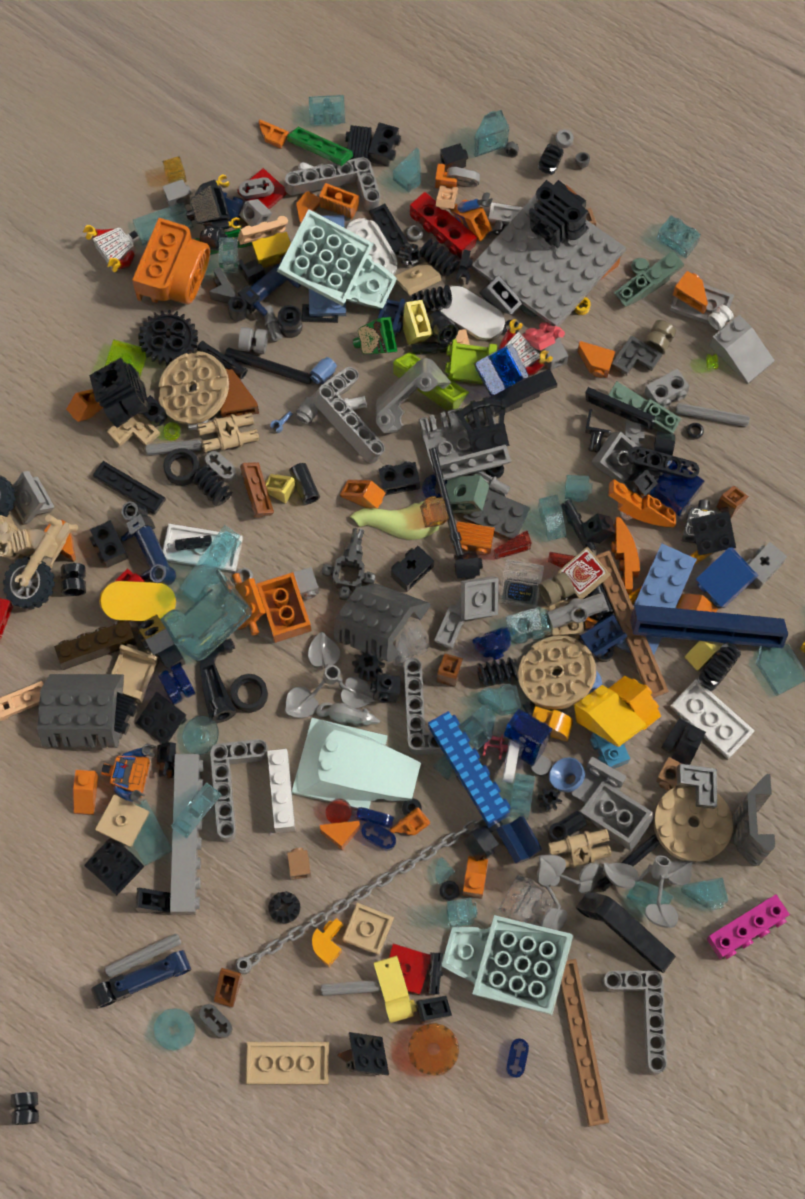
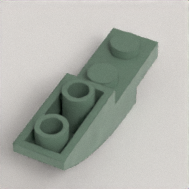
(650, 280)
(664, 419)

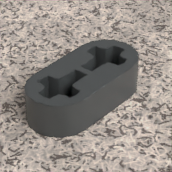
(212, 1024)

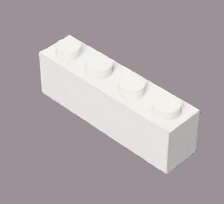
(281, 791)

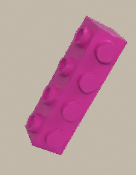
(747, 927)

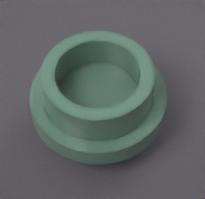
(639, 265)

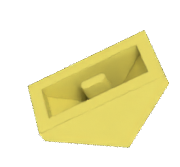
(280, 487)
(702, 653)

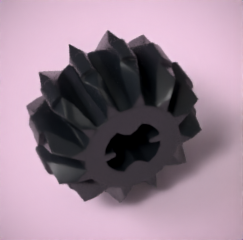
(550, 159)
(360, 667)

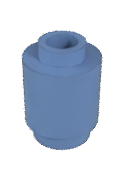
(323, 370)

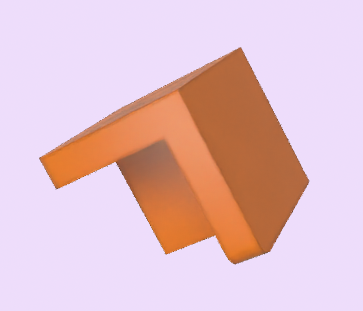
(441, 178)

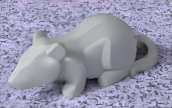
(344, 714)

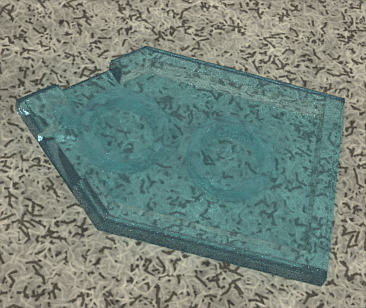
(780, 668)

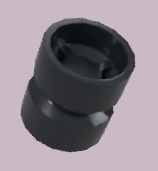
(290, 321)
(442, 327)
(73, 579)
(24, 1108)

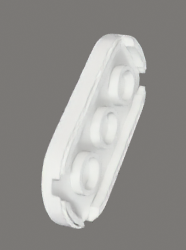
(381, 250)
(474, 314)

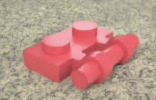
(544, 336)

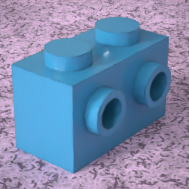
(609, 753)

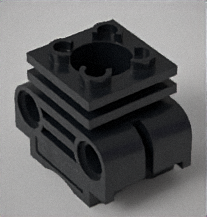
(558, 214)
(119, 391)

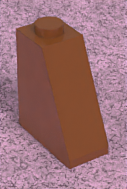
(238, 399)

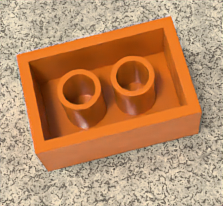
(284, 607)

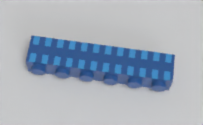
(469, 769)

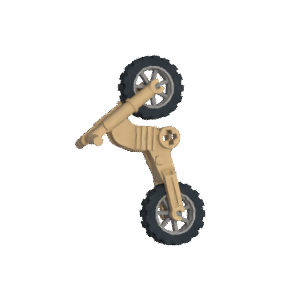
(26, 571)

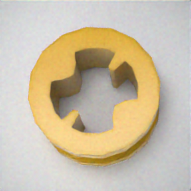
(584, 310)

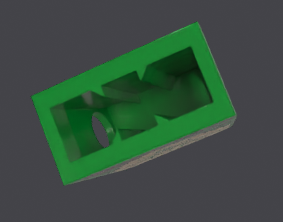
(376, 337)

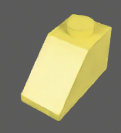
(416, 323)

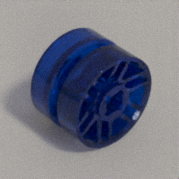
(176, 684)

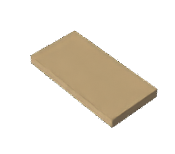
(287, 1063)

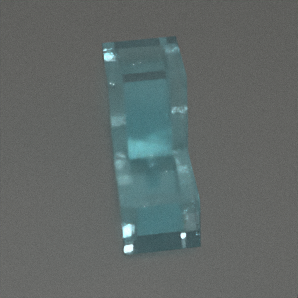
(196, 810)

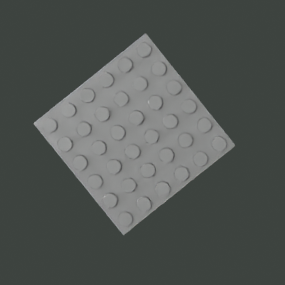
(548, 277)

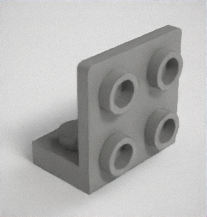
(594, 775)

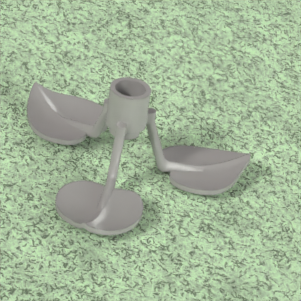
(323, 653)
(675, 871)
(549, 874)

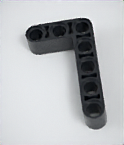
(607, 910)

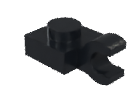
(465, 264)
(166, 756)

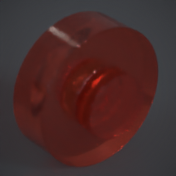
(338, 811)

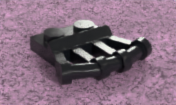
(488, 436)

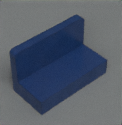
(519, 840)

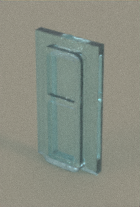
(146, 224)
(151, 840)

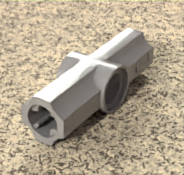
(567, 613)

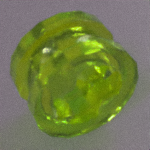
(712, 361)
(168, 436)

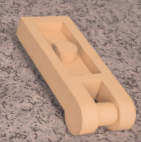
(446, 197)
(263, 230)
(20, 700)

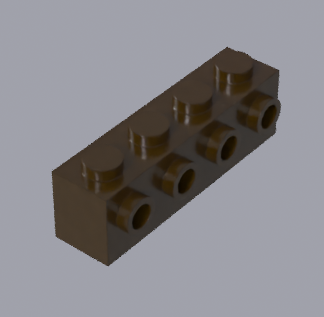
(94, 645)

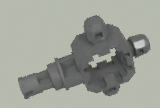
(352, 558)

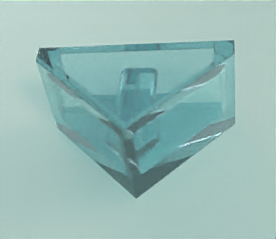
(228, 255)

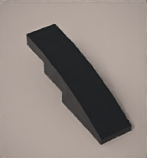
(525, 390)

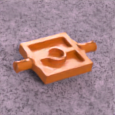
(251, 595)

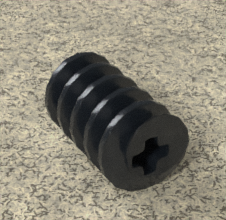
(438, 259)
(434, 299)
(210, 486)
(497, 671)

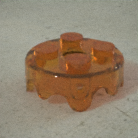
(433, 1064)

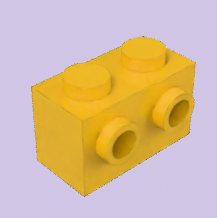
(271, 249)

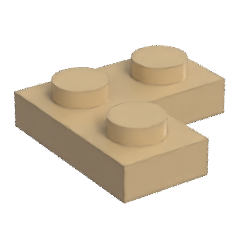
(137, 426)

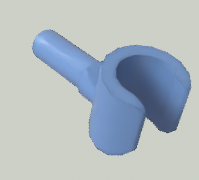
(281, 422)

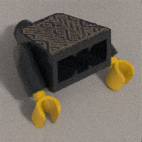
(210, 205)

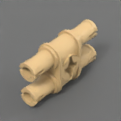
(231, 425)
(580, 848)

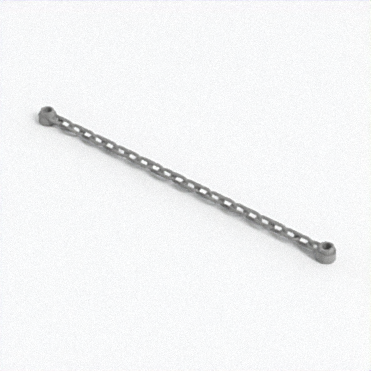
(356, 897)

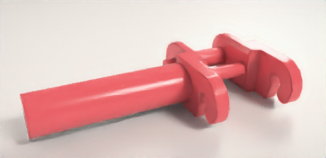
(501, 747)

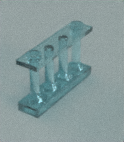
(214, 558)

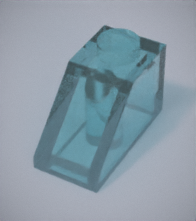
(408, 172)
(707, 893)
(646, 894)

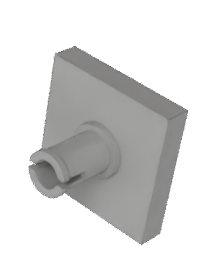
(479, 598)

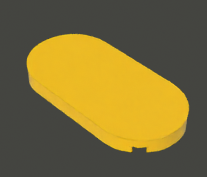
(136, 600)

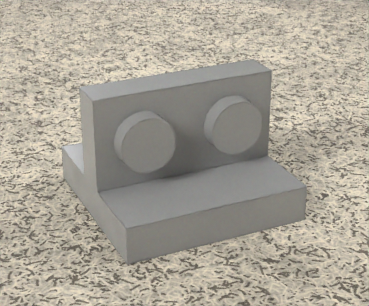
(30, 497)

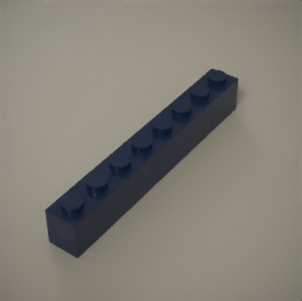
(708, 626)

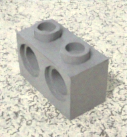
(664, 386)

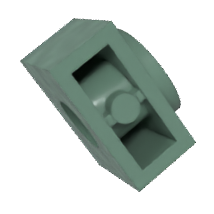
(467, 493)

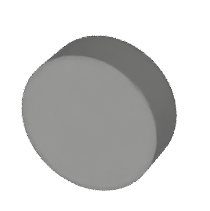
(564, 138)
(541, 767)

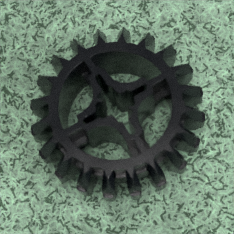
(719, 666)

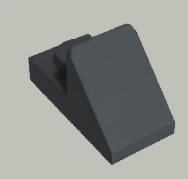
(223, 290)

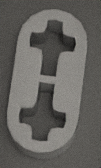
(464, 176)
(256, 188)
(223, 463)

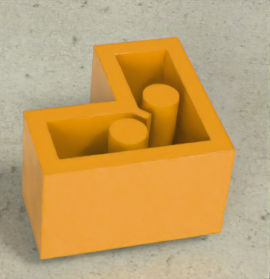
(638, 698)

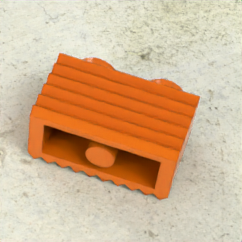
(339, 201)
(475, 537)

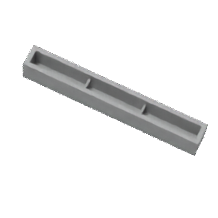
(185, 851)

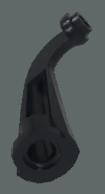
(216, 697)

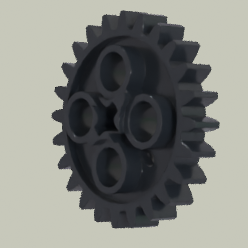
(169, 324)

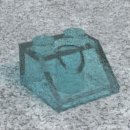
(491, 134)

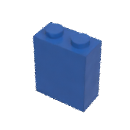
(726, 577)

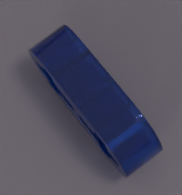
(379, 818)
(382, 832)
(512, 1057)

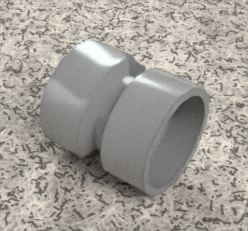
(247, 337)

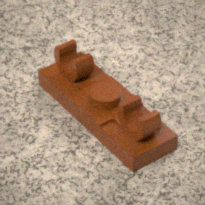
(256, 489)

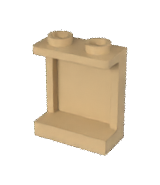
(137, 669)

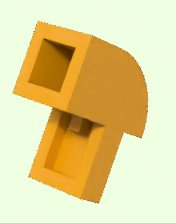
(560, 722)
(322, 945)

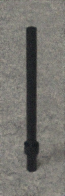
(455, 536)

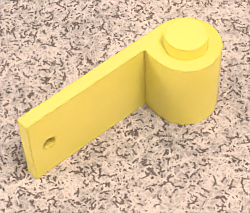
(394, 990)

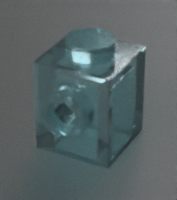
(577, 488)

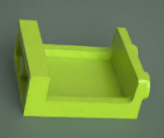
(462, 361)

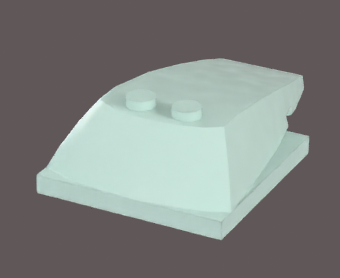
(336, 264)
(353, 766)
(510, 962)

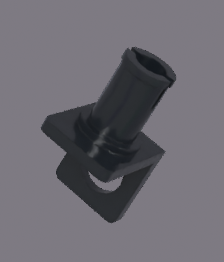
(596, 434)

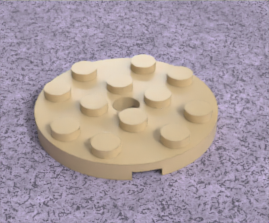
(211, 388)
(570, 686)
(689, 842)

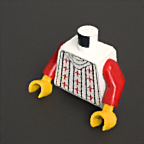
(113, 245)
(528, 355)

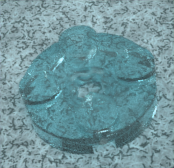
(178, 1040)

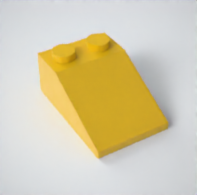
(608, 716)

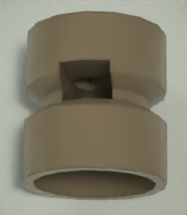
(660, 336)
(555, 589)

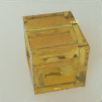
(174, 170)

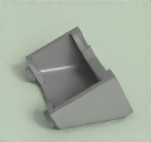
(422, 375)

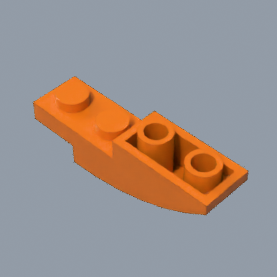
(644, 509)
(626, 551)

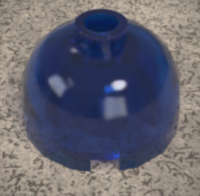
(493, 643)

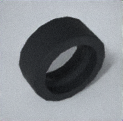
(176, 454)
(246, 678)

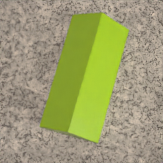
(447, 398)

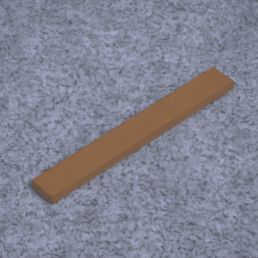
(637, 644)
(583, 1046)

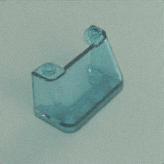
(209, 619)

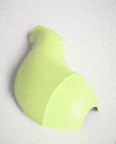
(402, 523)

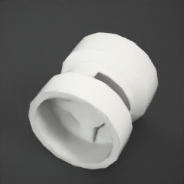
(720, 317)

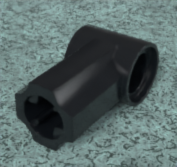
(567, 826)

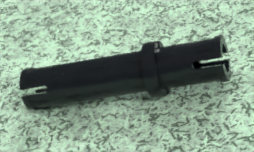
(239, 370)
(574, 519)

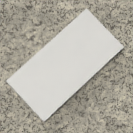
(192, 556)
(704, 710)

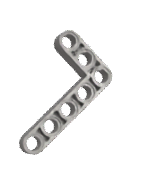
(337, 178)
(343, 418)
(418, 714)
(226, 782)
(649, 1011)

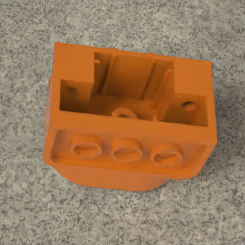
(171, 264)

